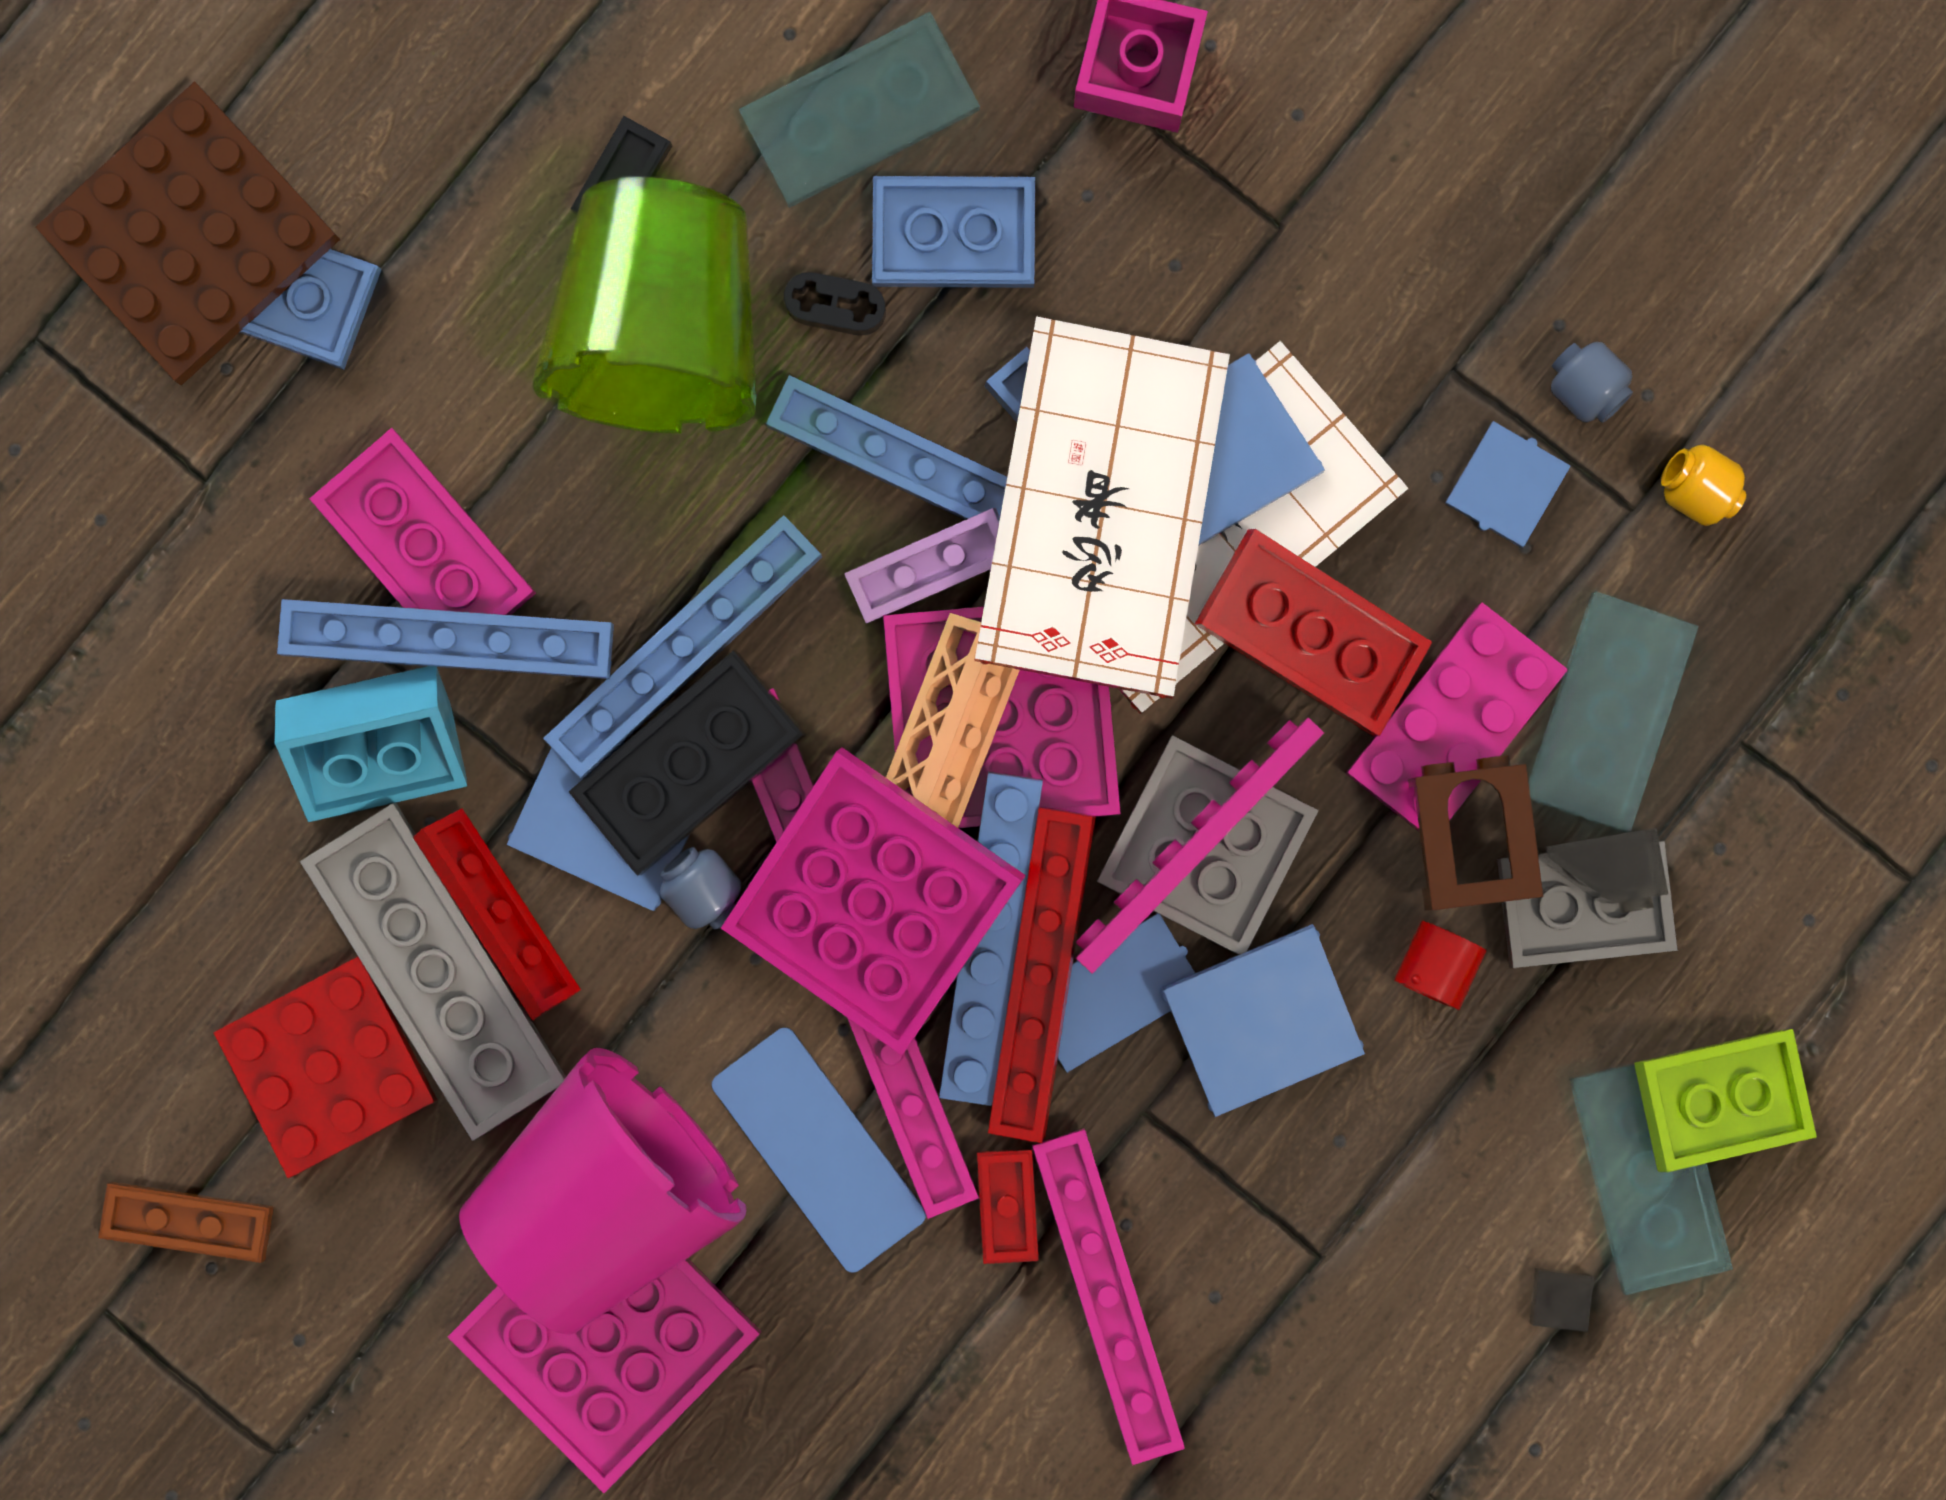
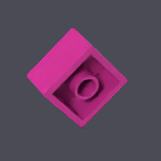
(1140, 61)

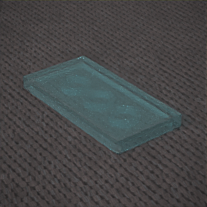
(859, 109)
(1611, 711)
(1657, 1222)

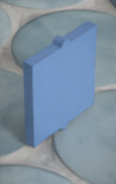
(1507, 484)

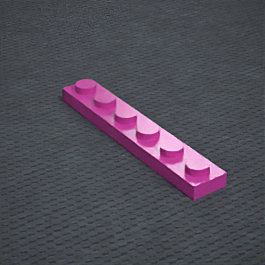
(1212, 826)
(1108, 1296)

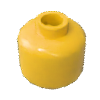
(1704, 485)

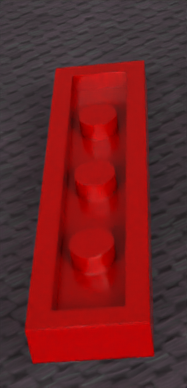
(496, 913)

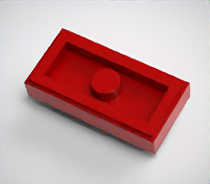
(1007, 1206)

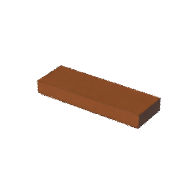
(186, 1222)

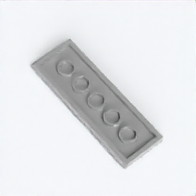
(434, 972)

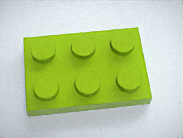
(1725, 1100)

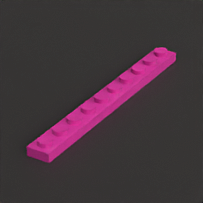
(900, 1081)

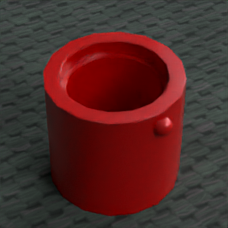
(1440, 965)

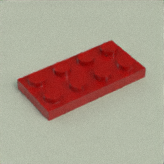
(1313, 632)

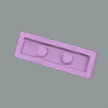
(925, 566)

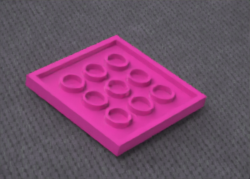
(1047, 730)
(872, 901)
(619, 1377)

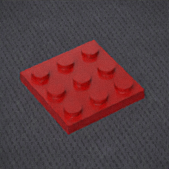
(325, 1067)

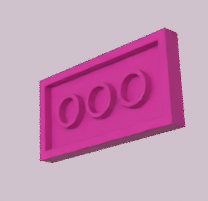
(418, 534)
(1459, 711)

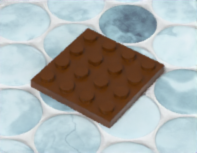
(187, 233)

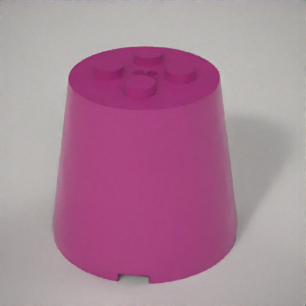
(598, 1197)

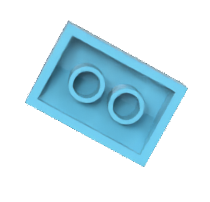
(369, 743)

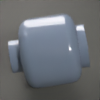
(1591, 382)
(700, 888)

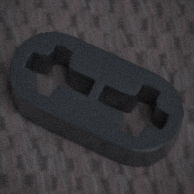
(838, 291)

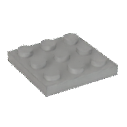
(1239, 876)

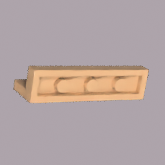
(959, 731)

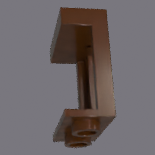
(1432, 797)

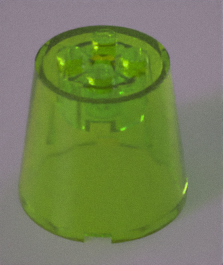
(653, 310)

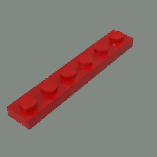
(1041, 974)

